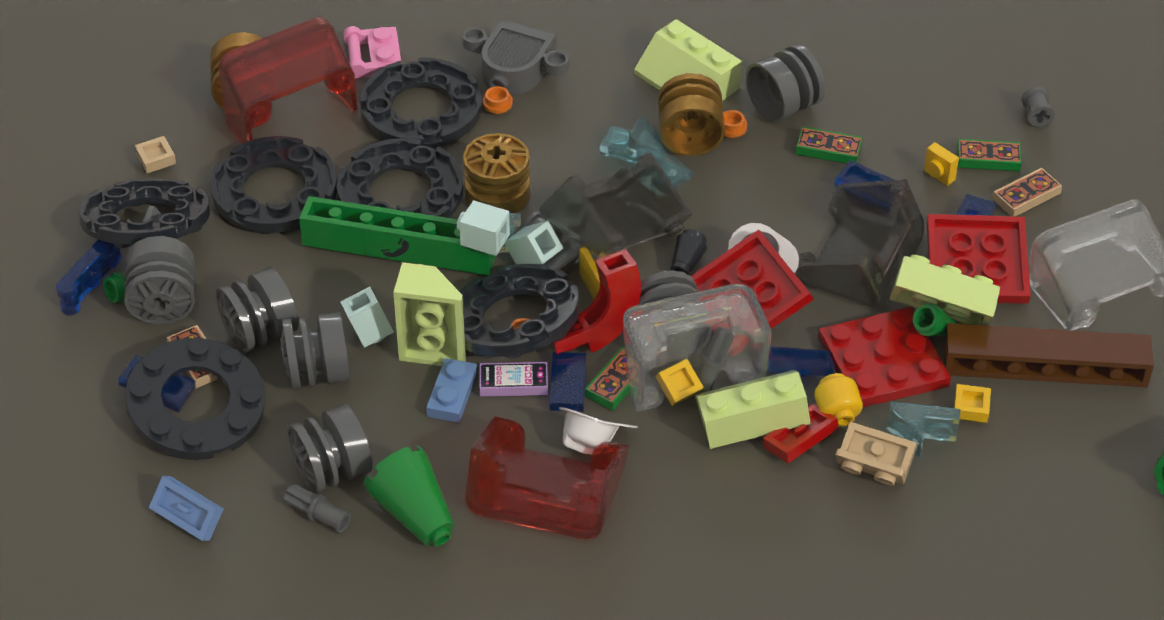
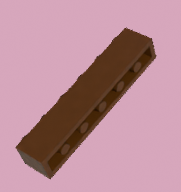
(1048, 355)

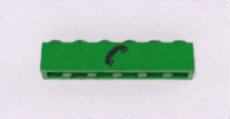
(389, 235)

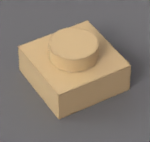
(155, 154)

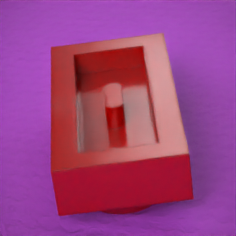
(793, 442)

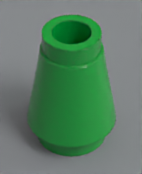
(931, 320)

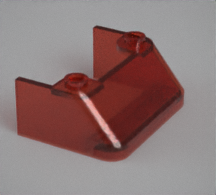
(280, 66)

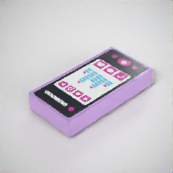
(513, 379)

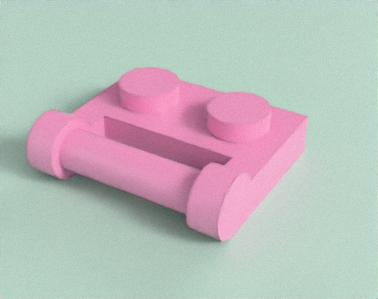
(382, 49)

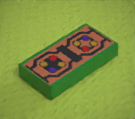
(828, 145)
(989, 154)
(611, 383)

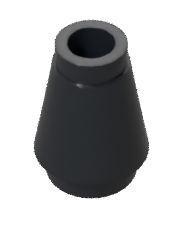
(688, 250)

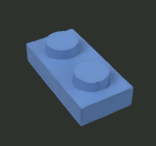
(452, 390)
(186, 508)

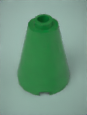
(412, 495)

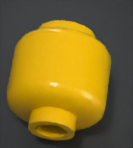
(839, 397)

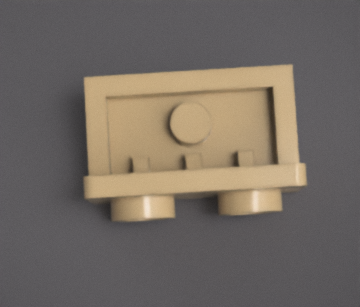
(876, 454)

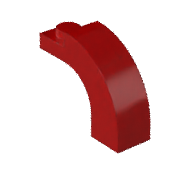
(604, 317)

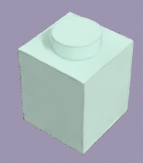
(484, 227)
(534, 244)
(367, 317)

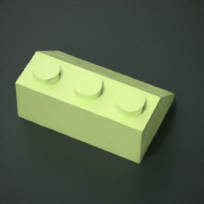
(682, 50)
(958, 295)
(428, 316)
(753, 408)

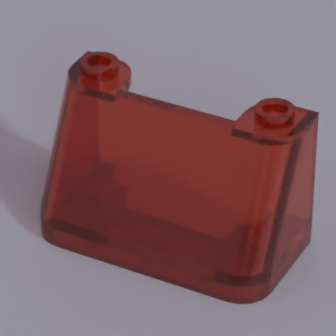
(541, 487)

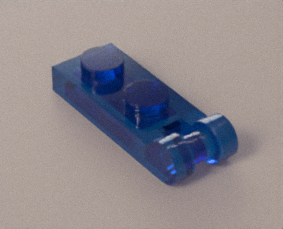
(86, 275)

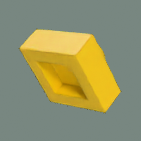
(941, 164)
(679, 382)
(973, 402)

